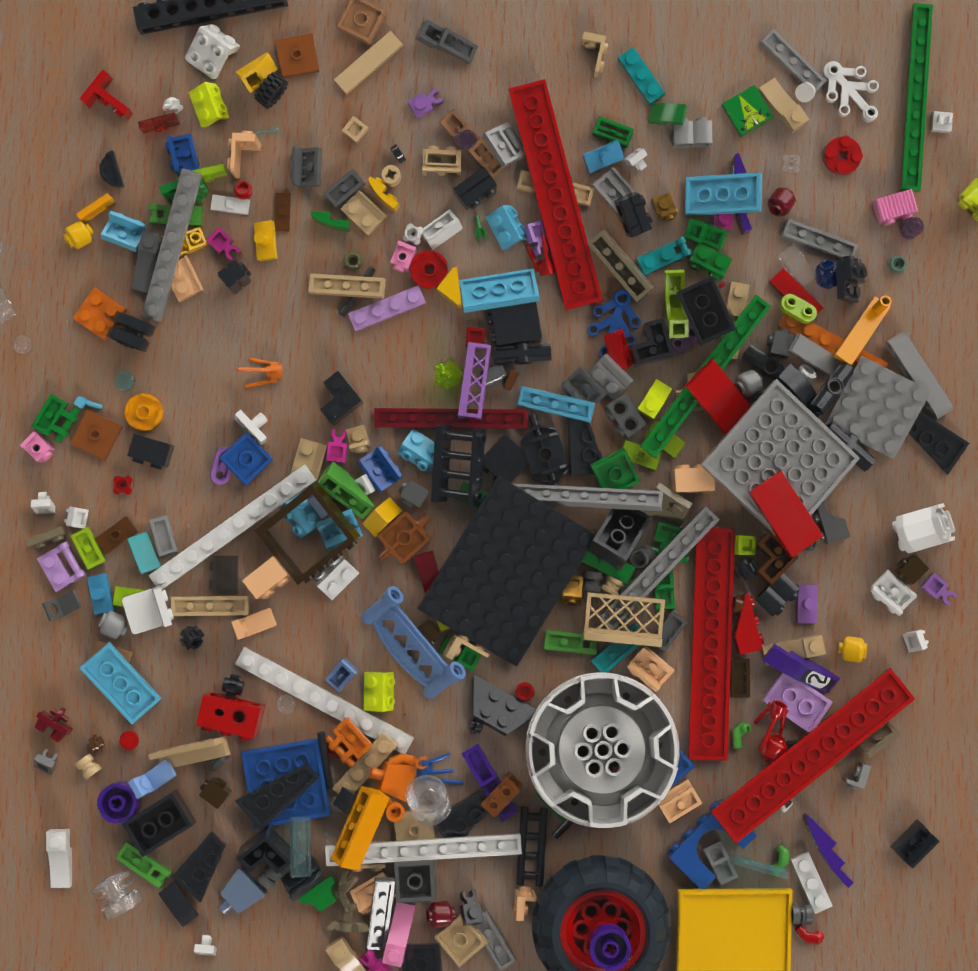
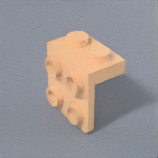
(241, 141)

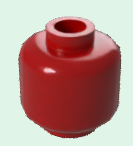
(773, 748)

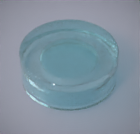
(125, 381)

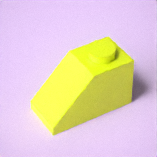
(654, 399)

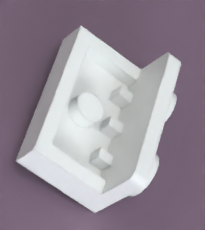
(335, 577)
(892, 592)

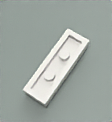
(811, 882)

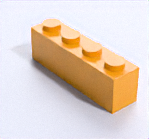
(360, 828)

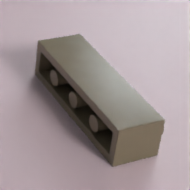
(620, 265)

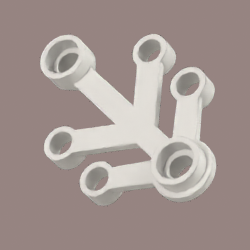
(849, 88)

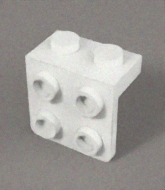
(210, 50)
(147, 610)

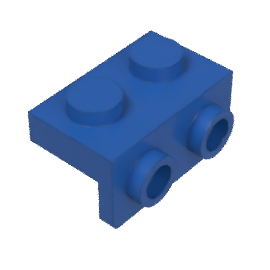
(182, 153)
(380, 469)

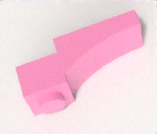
(399, 934)

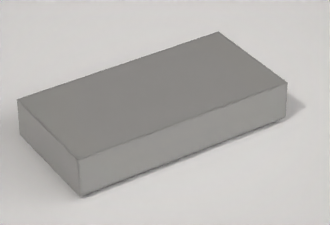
(163, 535)

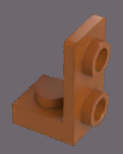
(502, 794)

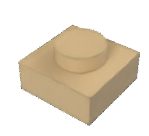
(355, 129)

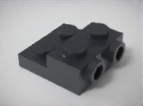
(849, 274)

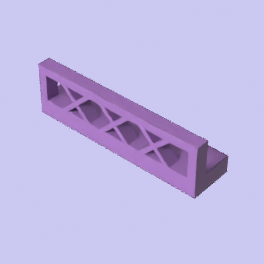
(467, 379)

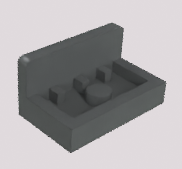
(306, 167)
(583, 386)

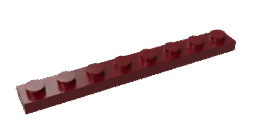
(431, 417)

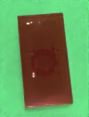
(158, 123)

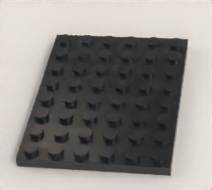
(507, 571)

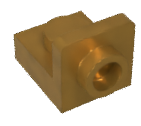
(664, 207)
(573, 592)

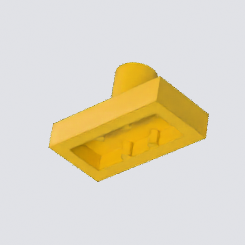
(265, 240)

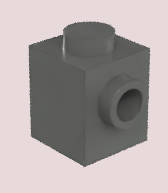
(780, 343)
(413, 494)

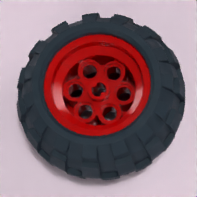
(599, 883)

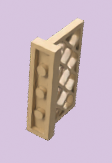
(618, 635)

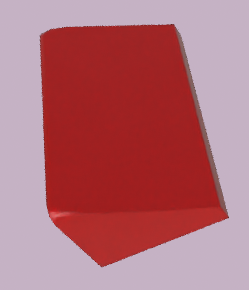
(618, 348)

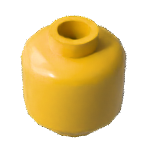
(78, 235)
(853, 649)

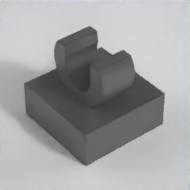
(45, 764)

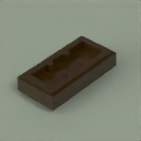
(740, 678)

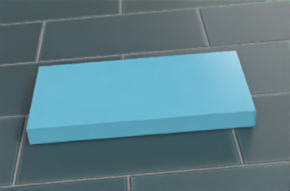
(723, 194)
(499, 290)
(120, 683)

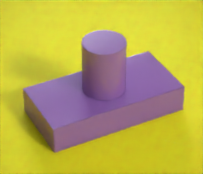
(806, 604)

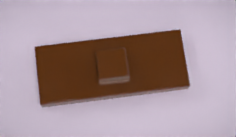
(282, 211)

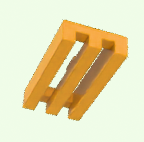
(95, 208)

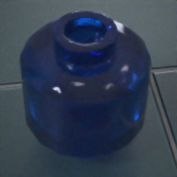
(826, 274)

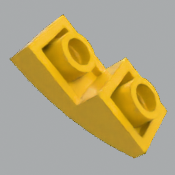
(379, 188)
(193, 241)

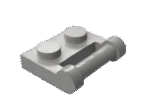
(502, 147)

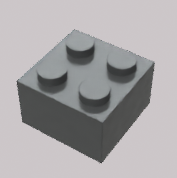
(415, 881)

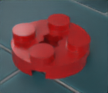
(841, 166)
(428, 258)

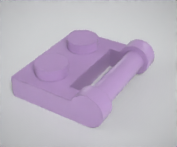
(56, 570)

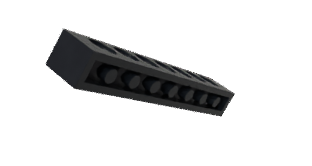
(201, 14)

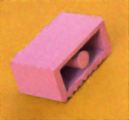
(894, 207)

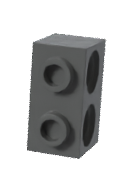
(630, 413)

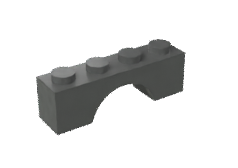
(830, 526)

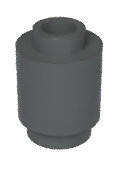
(495, 376)

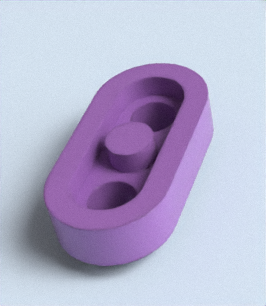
(685, 342)
(218, 465)

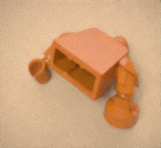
(394, 780)

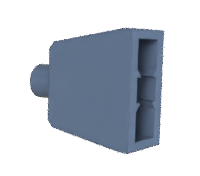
(241, 892)

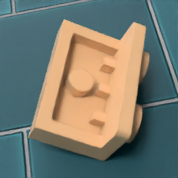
(650, 668)

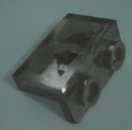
(224, 574)

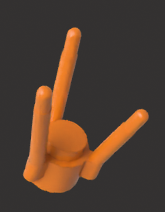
(273, 371)

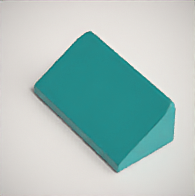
(144, 552)

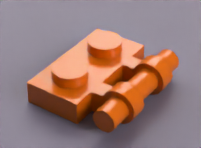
(352, 738)

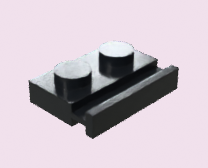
(299, 886)

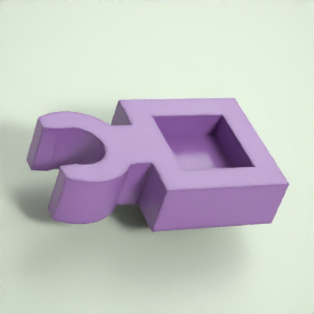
(423, 104)
(534, 232)
(937, 587)

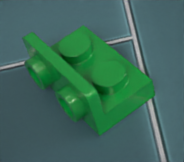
(709, 261)

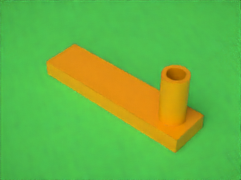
(863, 329)

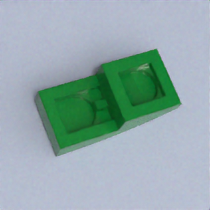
(667, 113)
(325, 219)
(706, 233)
(665, 591)
(466, 657)

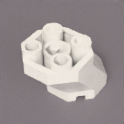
(924, 528)

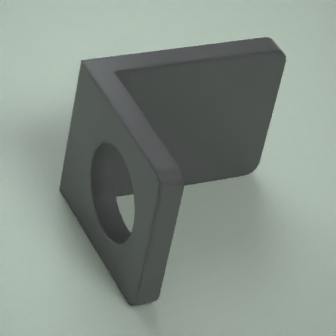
(64, 605)

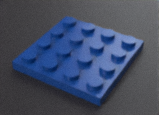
(271, 762)

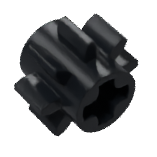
(746, 569)
(191, 637)
(233, 686)

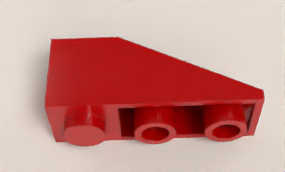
(745, 631)

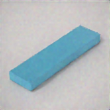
(556, 404)

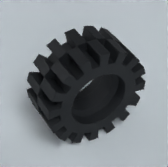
(270, 90)

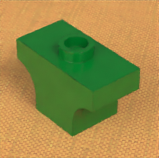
(322, 894)

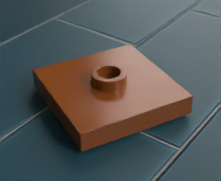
(297, 55)
(96, 435)

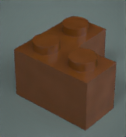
(777, 561)

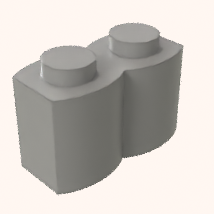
(693, 133)

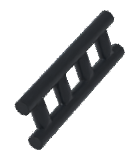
(540, 837)

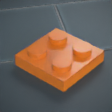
(97, 313)

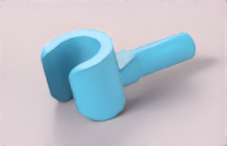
(81, 401)

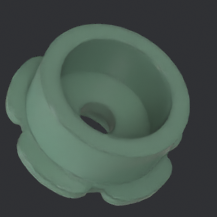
(897, 259)

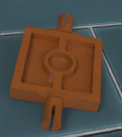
(404, 537)

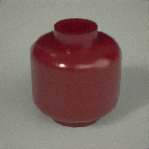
(781, 201)
(440, 914)

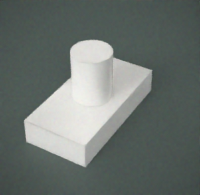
(252, 426)

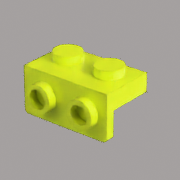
(208, 103)
(379, 691)

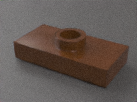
(116, 535)

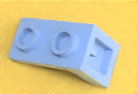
(153, 779)

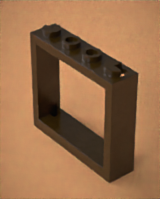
(335, 514)

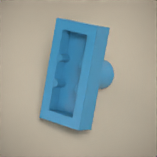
(603, 156)
(100, 593)

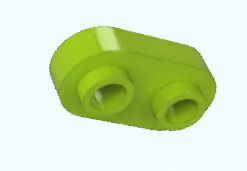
(798, 309)

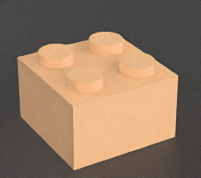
(691, 480)
(266, 578)

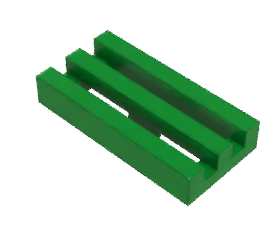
(616, 125)

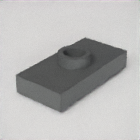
(671, 628)

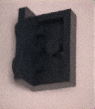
(914, 844)

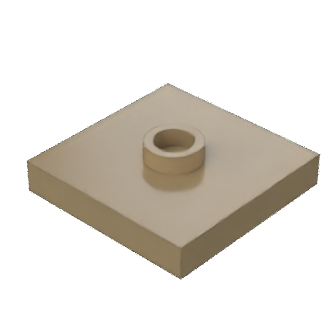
(411, 829)
(461, 941)

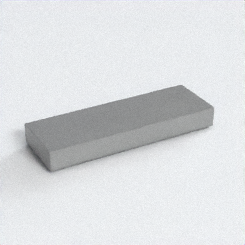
(814, 354)
(497, 945)

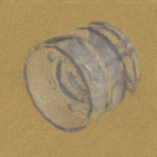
(428, 790)
(117, 895)

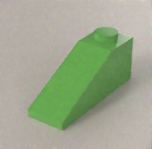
(344, 489)

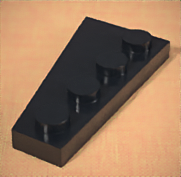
(938, 442)
(272, 798)

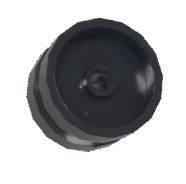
(130, 333)

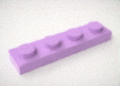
(386, 308)

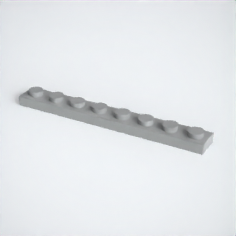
(172, 244)
(596, 497)
(662, 564)

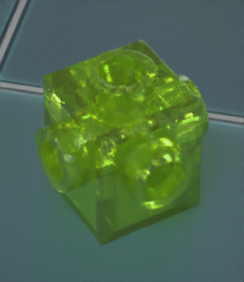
(452, 369)

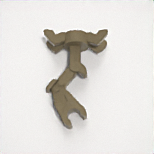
(345, 885)

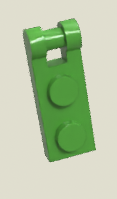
(195, 220)
(568, 642)
(143, 865)

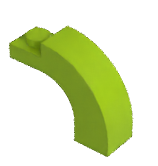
(675, 316)

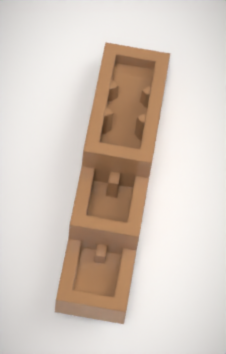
(480, 152)

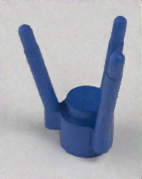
(430, 771)

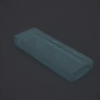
(300, 846)
(760, 866)

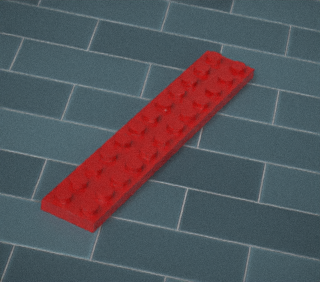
(555, 194)
(711, 645)
(812, 755)

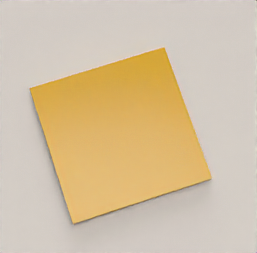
(734, 929)

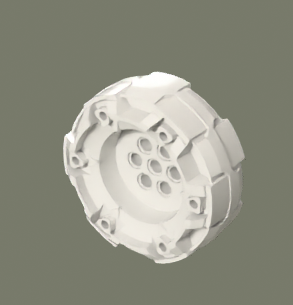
(642, 770)

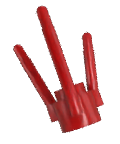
(545, 266)
(777, 711)

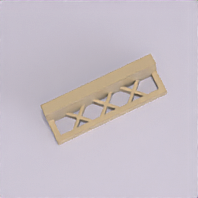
(193, 752)

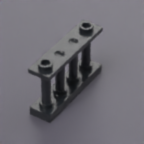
(441, 463)

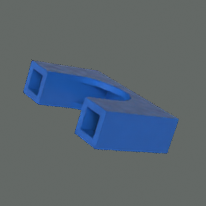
(685, 851)

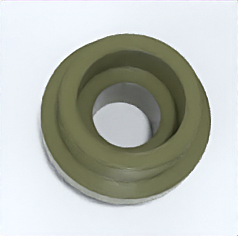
(351, 255)

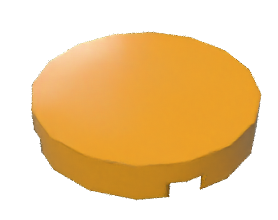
(143, 412)

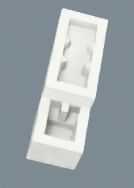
(59, 857)

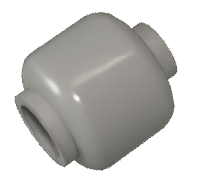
(749, 383)
(112, 624)

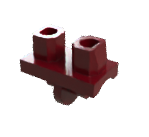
(60, 728)

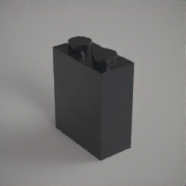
(515, 324)

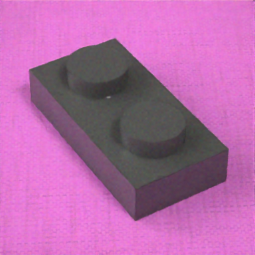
(344, 188)

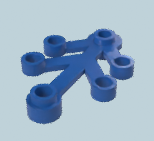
(615, 320)

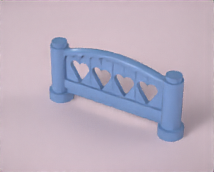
(441, 674)

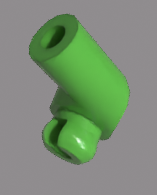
(739, 731)
(783, 856)

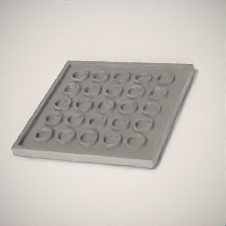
(783, 437)

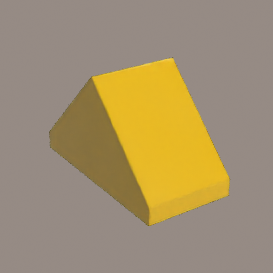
(450, 288)
(382, 516)

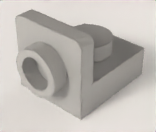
(861, 775)

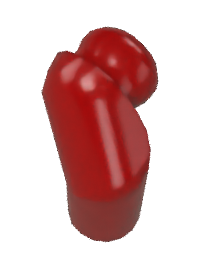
(810, 938)

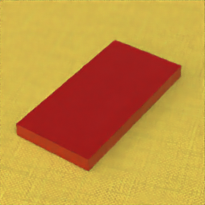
(718, 396)
(785, 514)

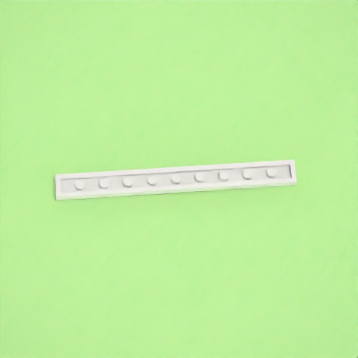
(232, 527)
(320, 698)
(437, 849)

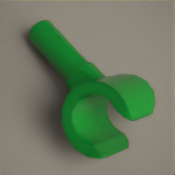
(479, 231)

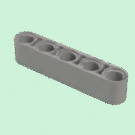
(917, 371)

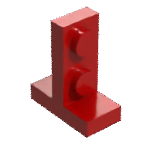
(97, 91)

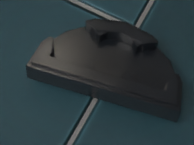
(110, 170)

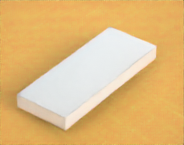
(230, 204)

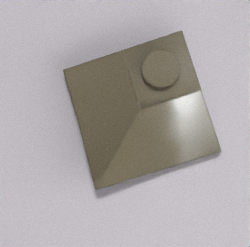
(673, 508)

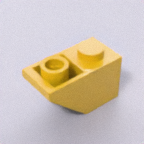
(255, 72)

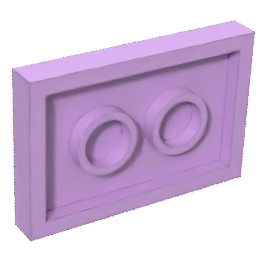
(804, 703)

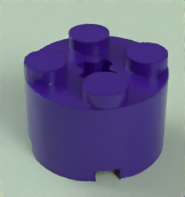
(109, 806)
(601, 955)

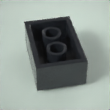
(706, 310)
(619, 536)
(159, 823)

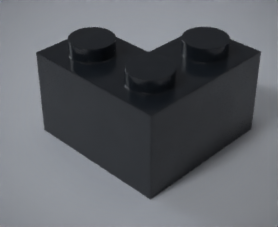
(657, 346)
(345, 399)
(266, 847)

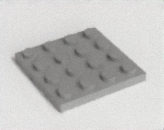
(878, 407)

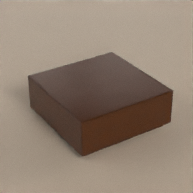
(511, 380)

